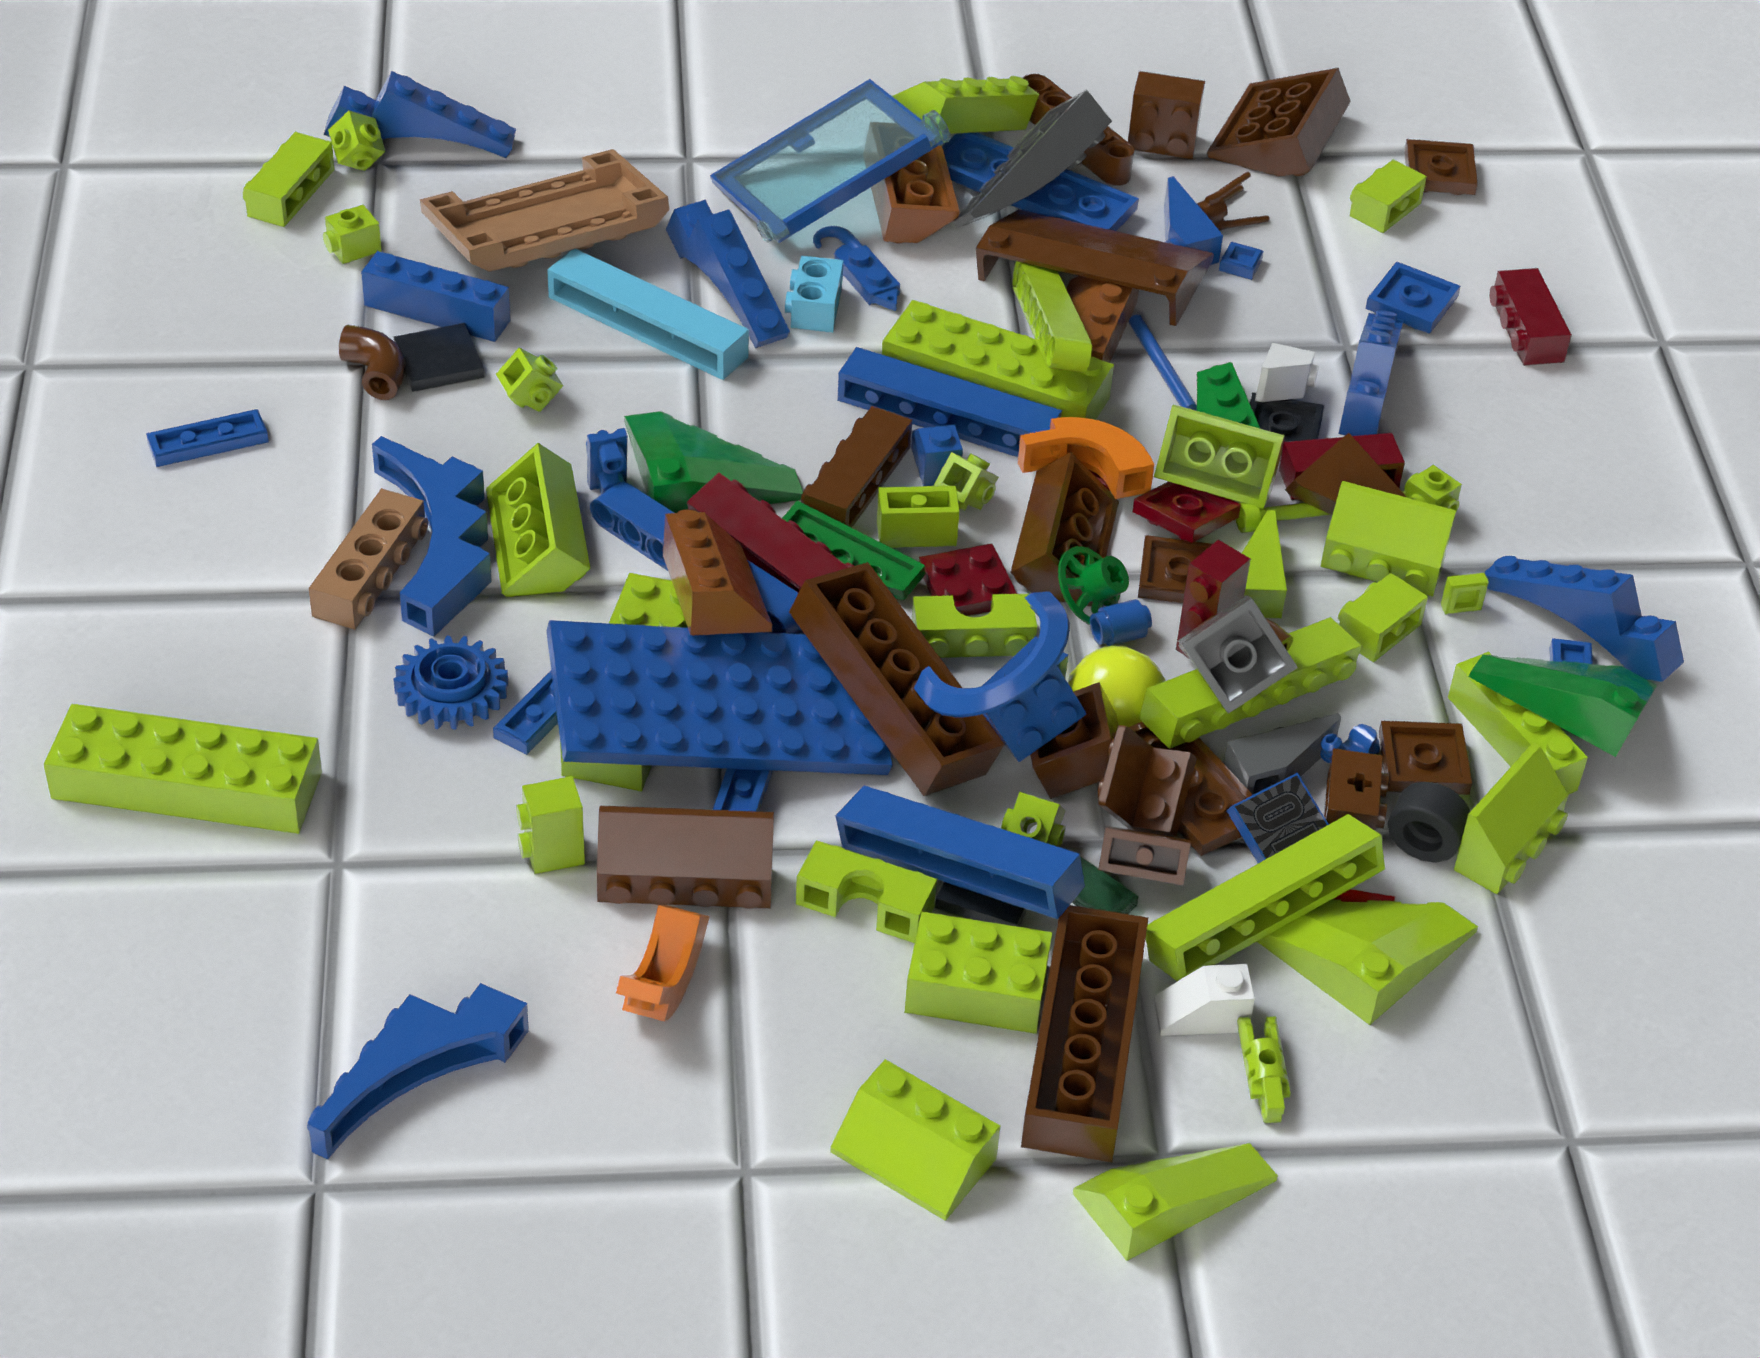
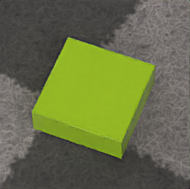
(1464, 593)

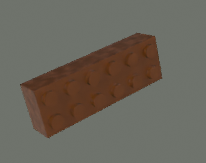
(878, 662)
(1085, 1034)

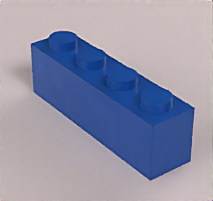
(436, 295)

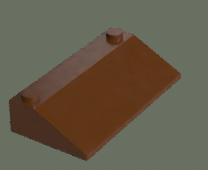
(1096, 255)

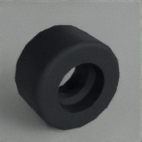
(1428, 821)

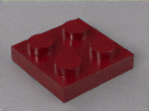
(1185, 510)
(968, 576)

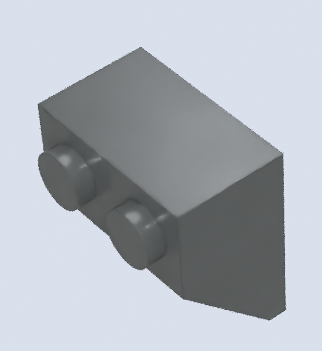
(1238, 653)

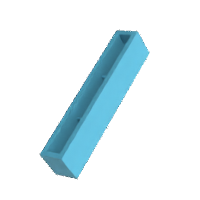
(648, 313)

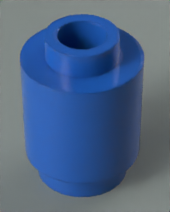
(1120, 623)

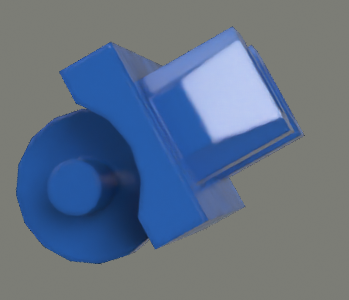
(606, 459)

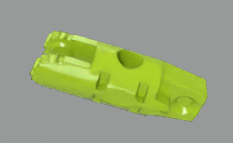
(1265, 1068)

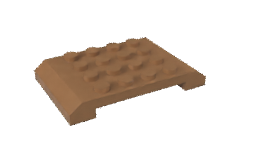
(551, 214)

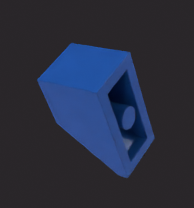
(932, 448)

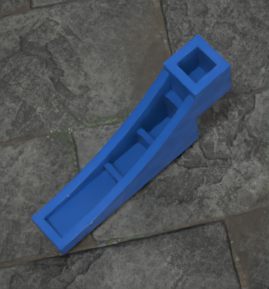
(417, 111)
(722, 253)
(1371, 374)
(1598, 604)
(414, 1048)

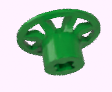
(1099, 580)

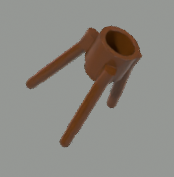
(1216, 209)

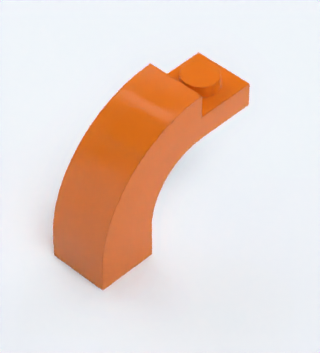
(1098, 446)
(667, 964)

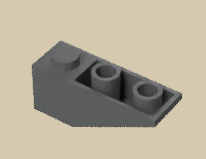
(1278, 753)

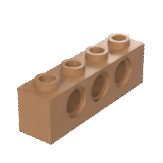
(368, 559)

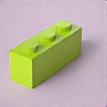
(289, 179)

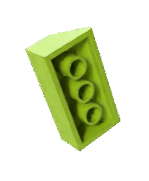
(974, 104)
(537, 525)

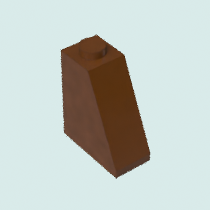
(1342, 462)

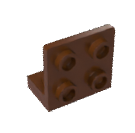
(1145, 784)

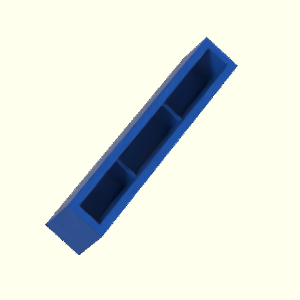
(961, 851)

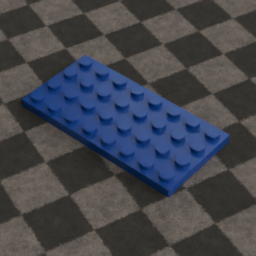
(705, 701)

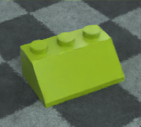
(1219, 456)
(1387, 534)
(1512, 822)
(916, 1139)

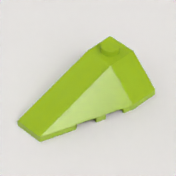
(1162, 1197)

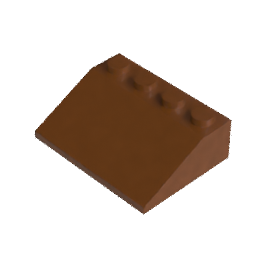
(1283, 123)

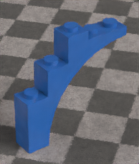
(455, 564)

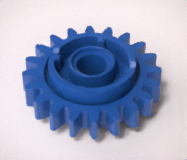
(451, 682)

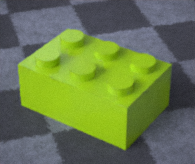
(978, 972)

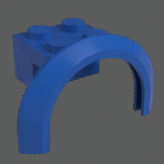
(1029, 702)

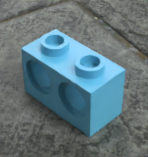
(815, 293)

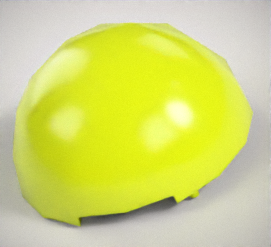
(1123, 676)

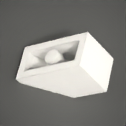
(1286, 374)
(1206, 1001)

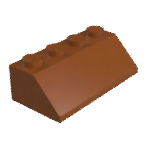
(916, 199)
(1103, 311)
(711, 577)

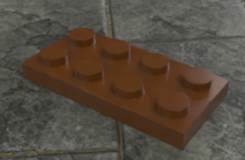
(1209, 795)

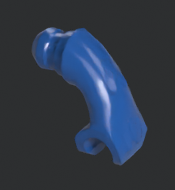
(1360, 739)

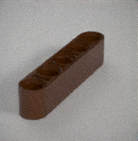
(1108, 159)

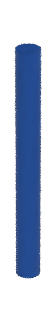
(1161, 363)

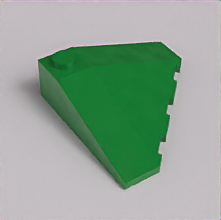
(682, 458)
(1582, 698)

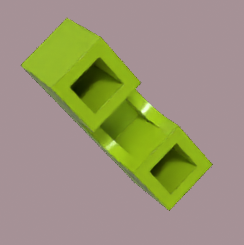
(954, 635)
(839, 875)

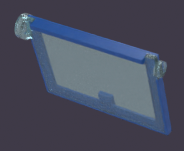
(827, 159)

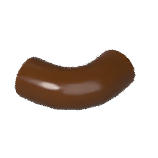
(380, 354)

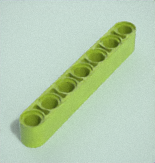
(1052, 317)

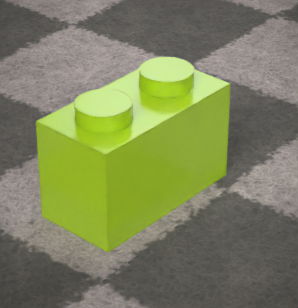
(1387, 196)
(918, 516)
(1383, 615)
(551, 825)

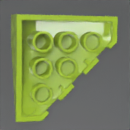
(1370, 949)

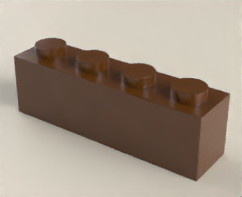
(860, 466)

